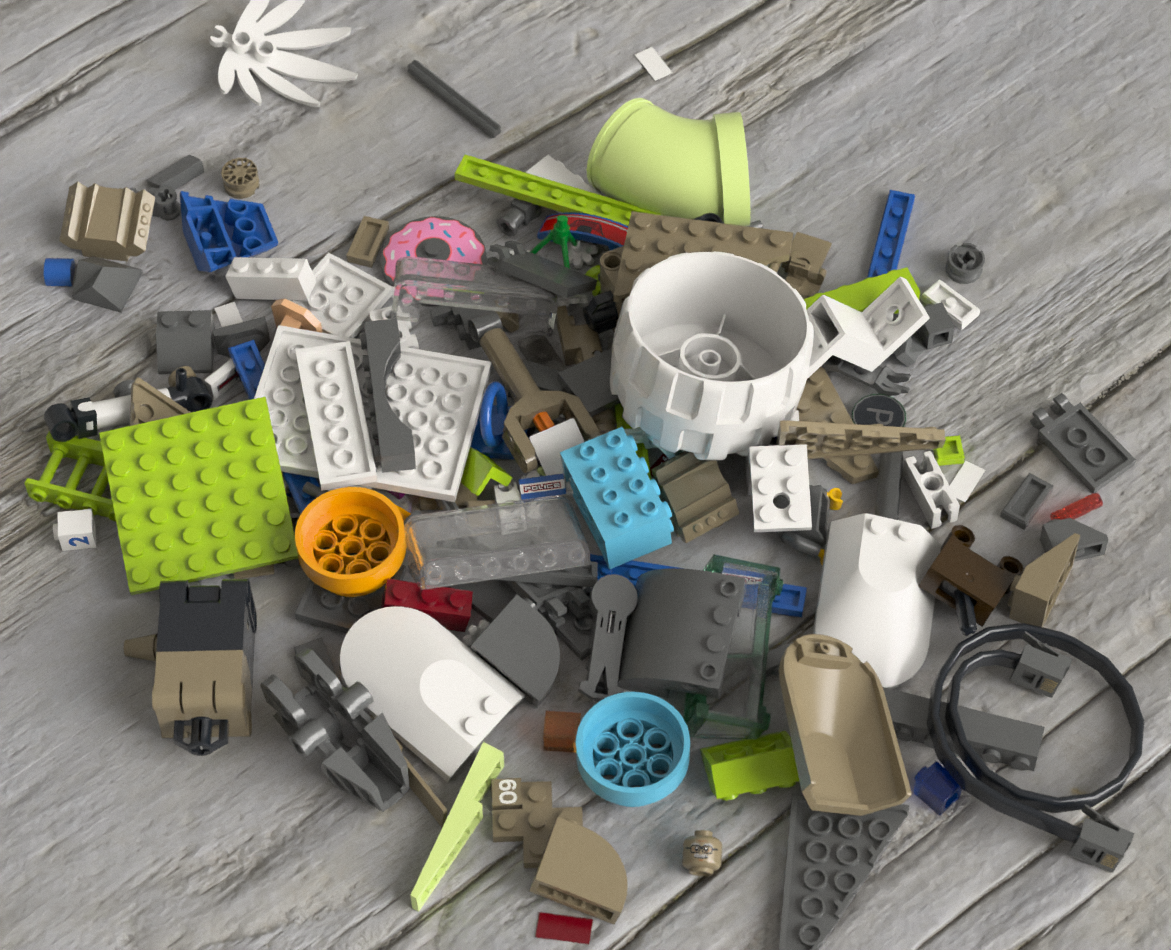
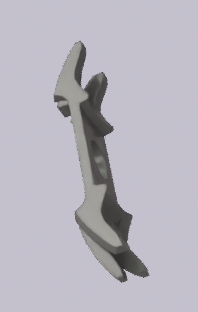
(874, 379)

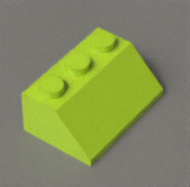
(750, 765)

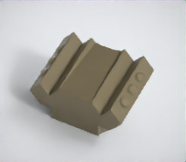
(107, 221)
(695, 494)

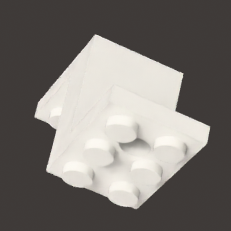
(868, 335)
(778, 472)

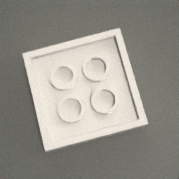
(344, 296)

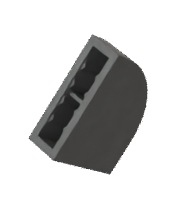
(522, 649)

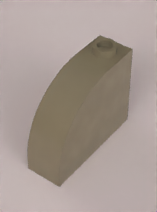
(581, 872)

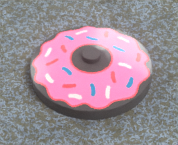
(433, 239)

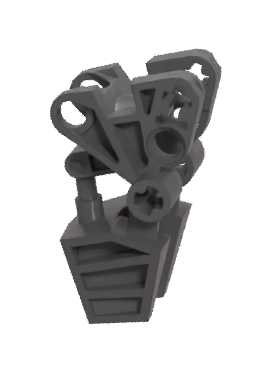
(369, 770)

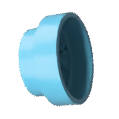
(652, 723)

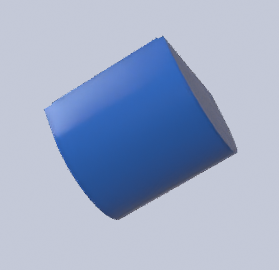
(59, 271)

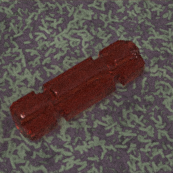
(1078, 508)

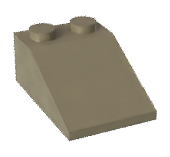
(1041, 583)

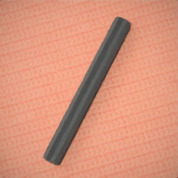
(454, 99)

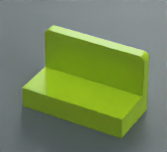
(479, 470)

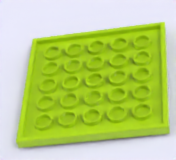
(198, 495)

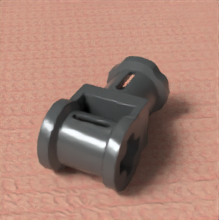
(163, 201)
(520, 213)

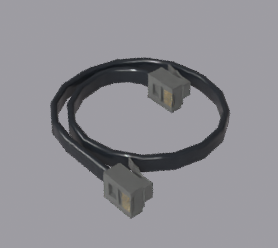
(1042, 671)

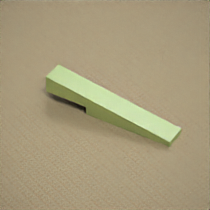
(460, 823)

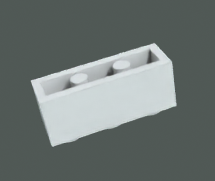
(271, 278)

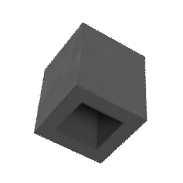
(939, 328)

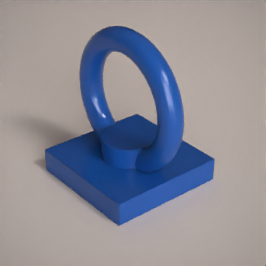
(490, 424)

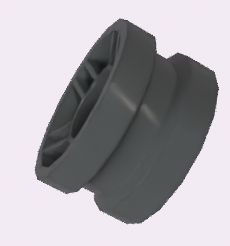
(962, 272)

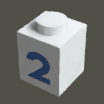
(75, 530)

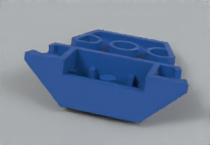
(224, 230)

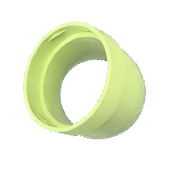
(673, 163)

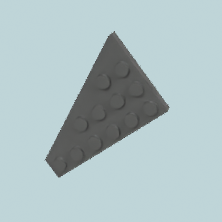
(827, 867)

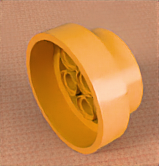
(365, 515)

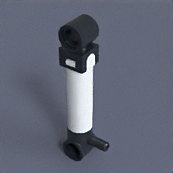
(89, 416)

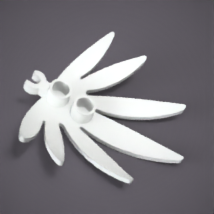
(254, 51)

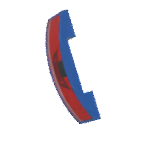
(589, 229)

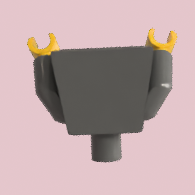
(811, 540)

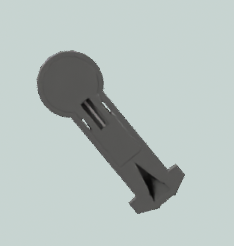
(611, 604)

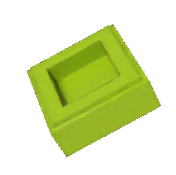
(951, 452)

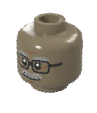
(702, 853)

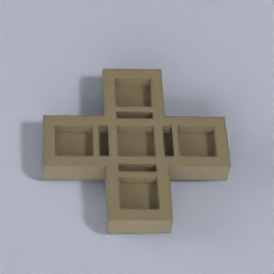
(532, 822)

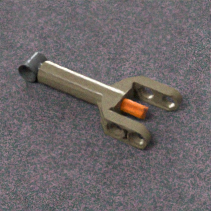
(530, 404)

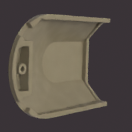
(840, 729)

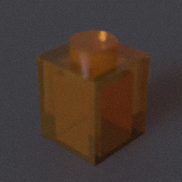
(561, 731)

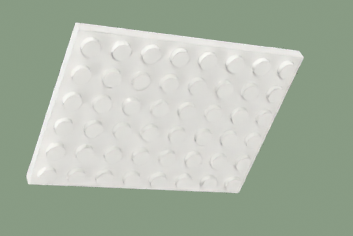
(426, 390)

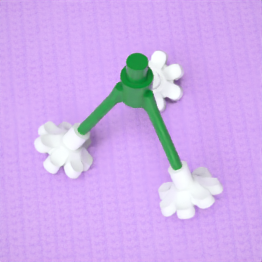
(572, 252)

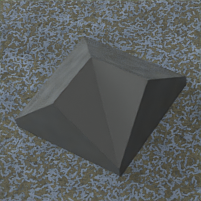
(105, 283)

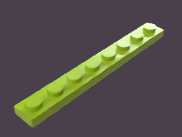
(542, 190)

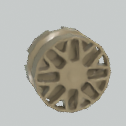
(240, 180)

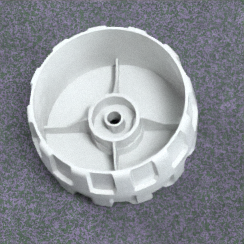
(710, 354)

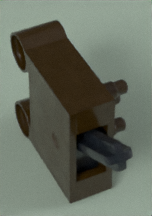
(969, 580)

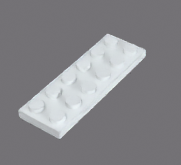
(336, 416)

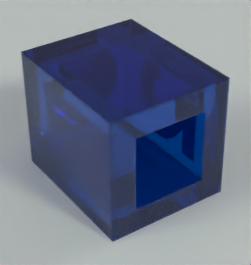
(936, 788)

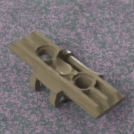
(805, 264)

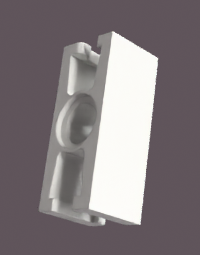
(929, 499)

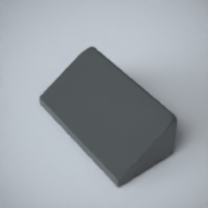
(178, 173)

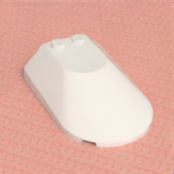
(874, 595)
(426, 684)

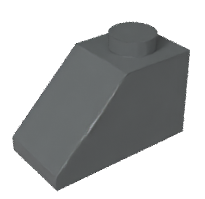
(1091, 542)

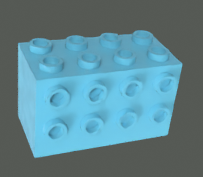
(617, 497)

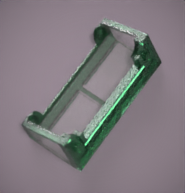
(740, 707)

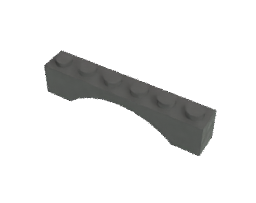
(394, 438)

